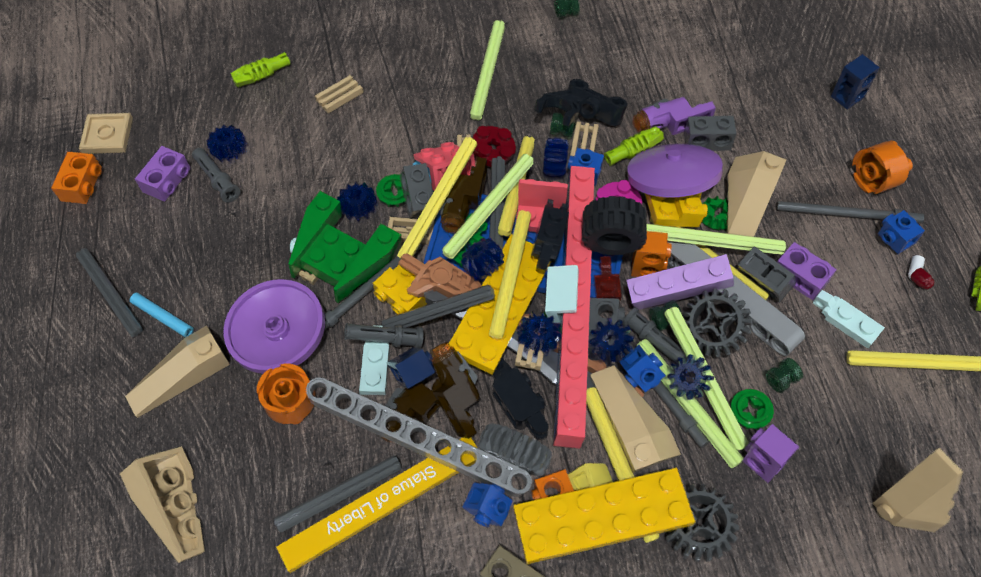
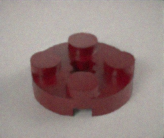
(494, 135)

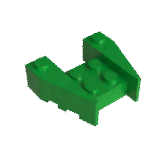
(336, 255)

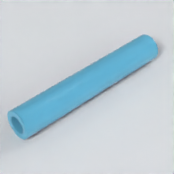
(161, 314)

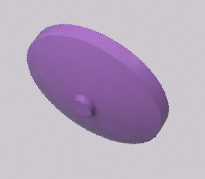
(675, 170)
(274, 325)

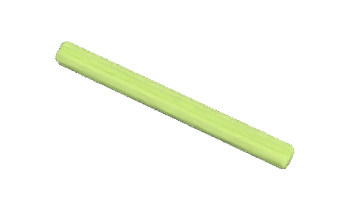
(487, 70)
(489, 204)
(720, 239)
(715, 395)
(693, 408)

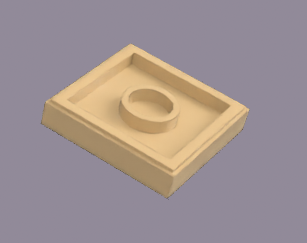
(106, 133)

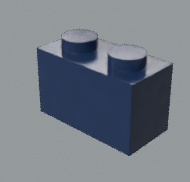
(411, 367)

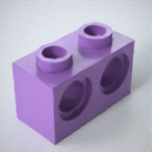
(163, 173)
(806, 267)
(769, 452)

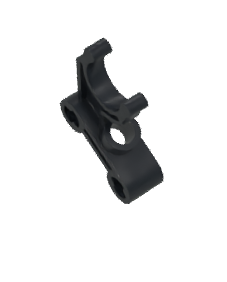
(577, 100)

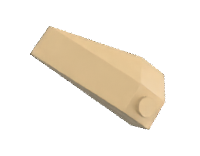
(750, 189)
(182, 368)
(638, 428)
(164, 495)
(923, 495)

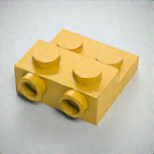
(677, 211)
(393, 289)

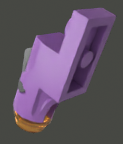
(670, 114)

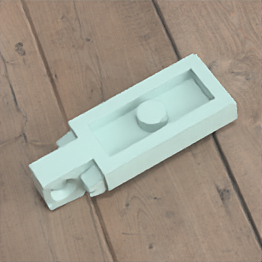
(848, 319)
(374, 368)

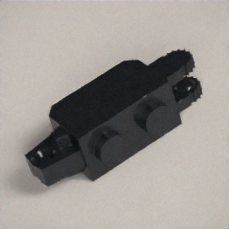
(549, 234)
(519, 401)

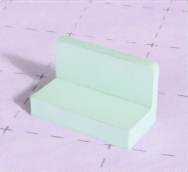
(561, 291)

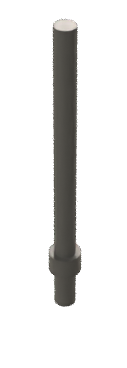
(842, 211)
(331, 317)
(686, 422)

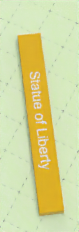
(367, 510)

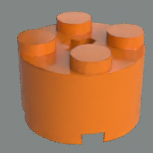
(881, 167)
(284, 394)

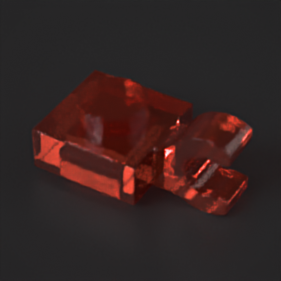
(607, 284)

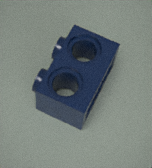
(855, 81)

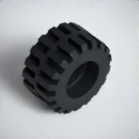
(614, 225)

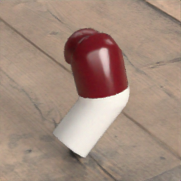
(920, 275)

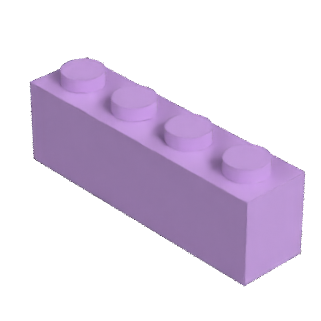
(680, 282)

